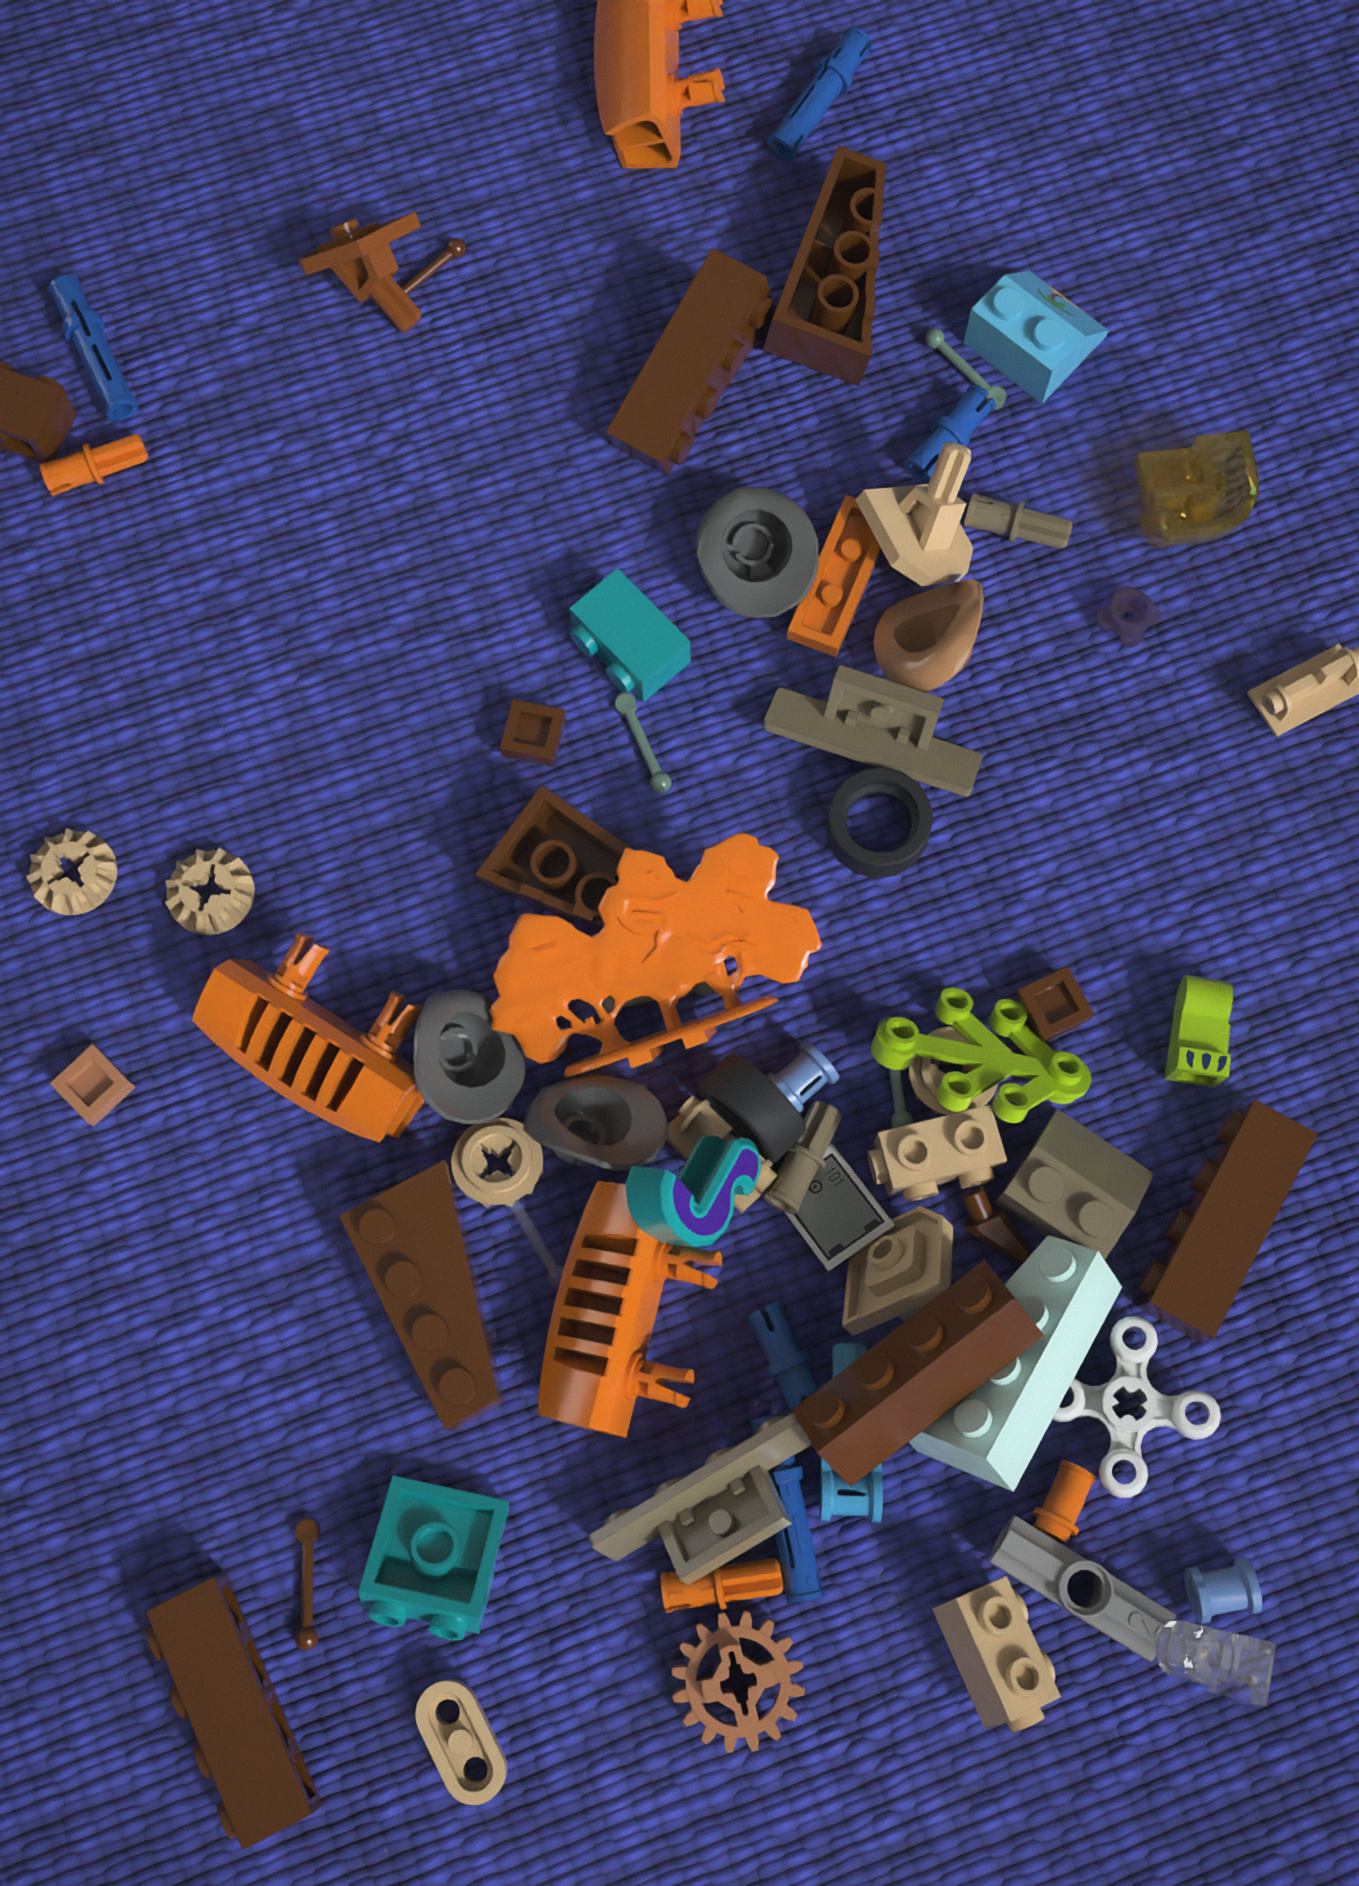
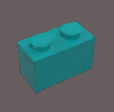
(629, 636)

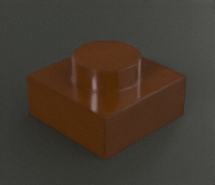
(533, 733)
(1054, 1004)

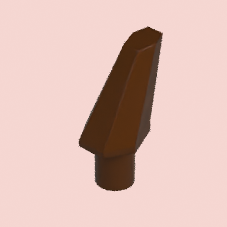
(994, 1227)

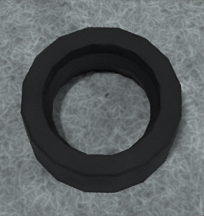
(887, 783)
(753, 1106)

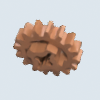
(709, 1689)

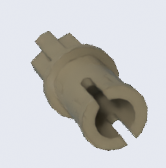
(1017, 521)
(804, 1158)

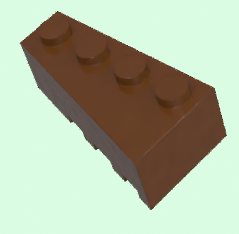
(831, 286)
(693, 362)
(555, 860)
(426, 1280)

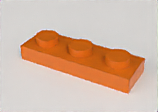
(839, 584)

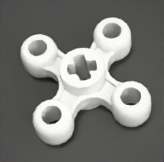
(1157, 1408)

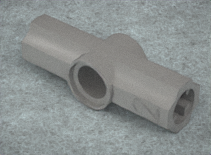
(1048, 1565)

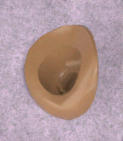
(929, 635)

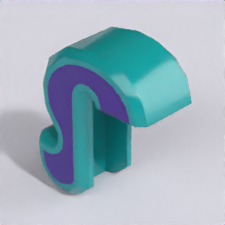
(699, 1201)

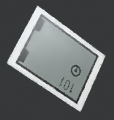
(838, 1212)

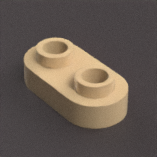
(458, 1741)

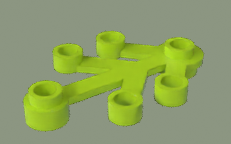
(1053, 1073)

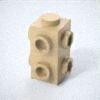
(936, 1152)
(998, 1655)

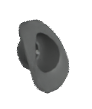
(757, 551)
(461, 1062)
(598, 1122)

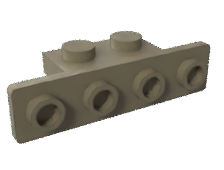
(877, 726)
(714, 1509)

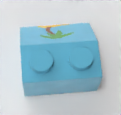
(1031, 333)

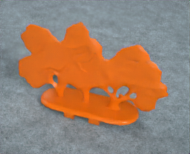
(655, 944)

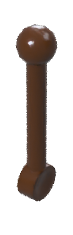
(455, 249)
(307, 1532)

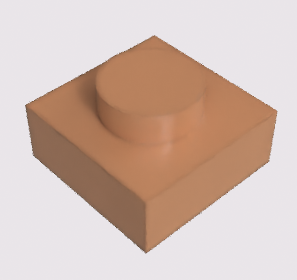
(92, 1085)

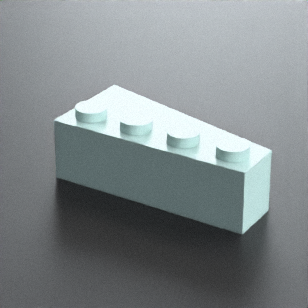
(1003, 1420)

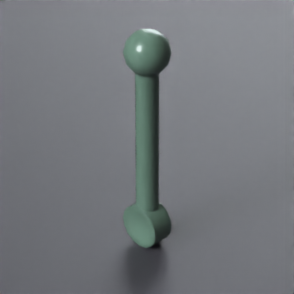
(936, 340)
(626, 707)
(901, 1116)

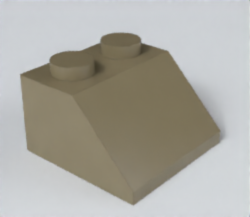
(1075, 1186)

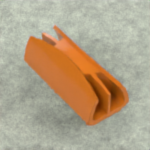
(640, 78)
(308, 1050)
(607, 1317)

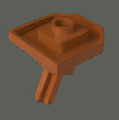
(367, 264)

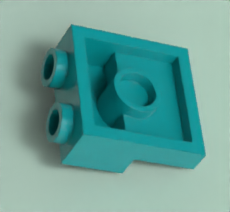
(433, 1558)

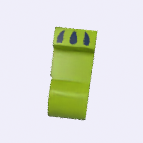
(1200, 1032)

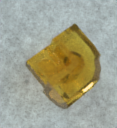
(1197, 490)

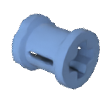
(804, 1075)
(1223, 1590)

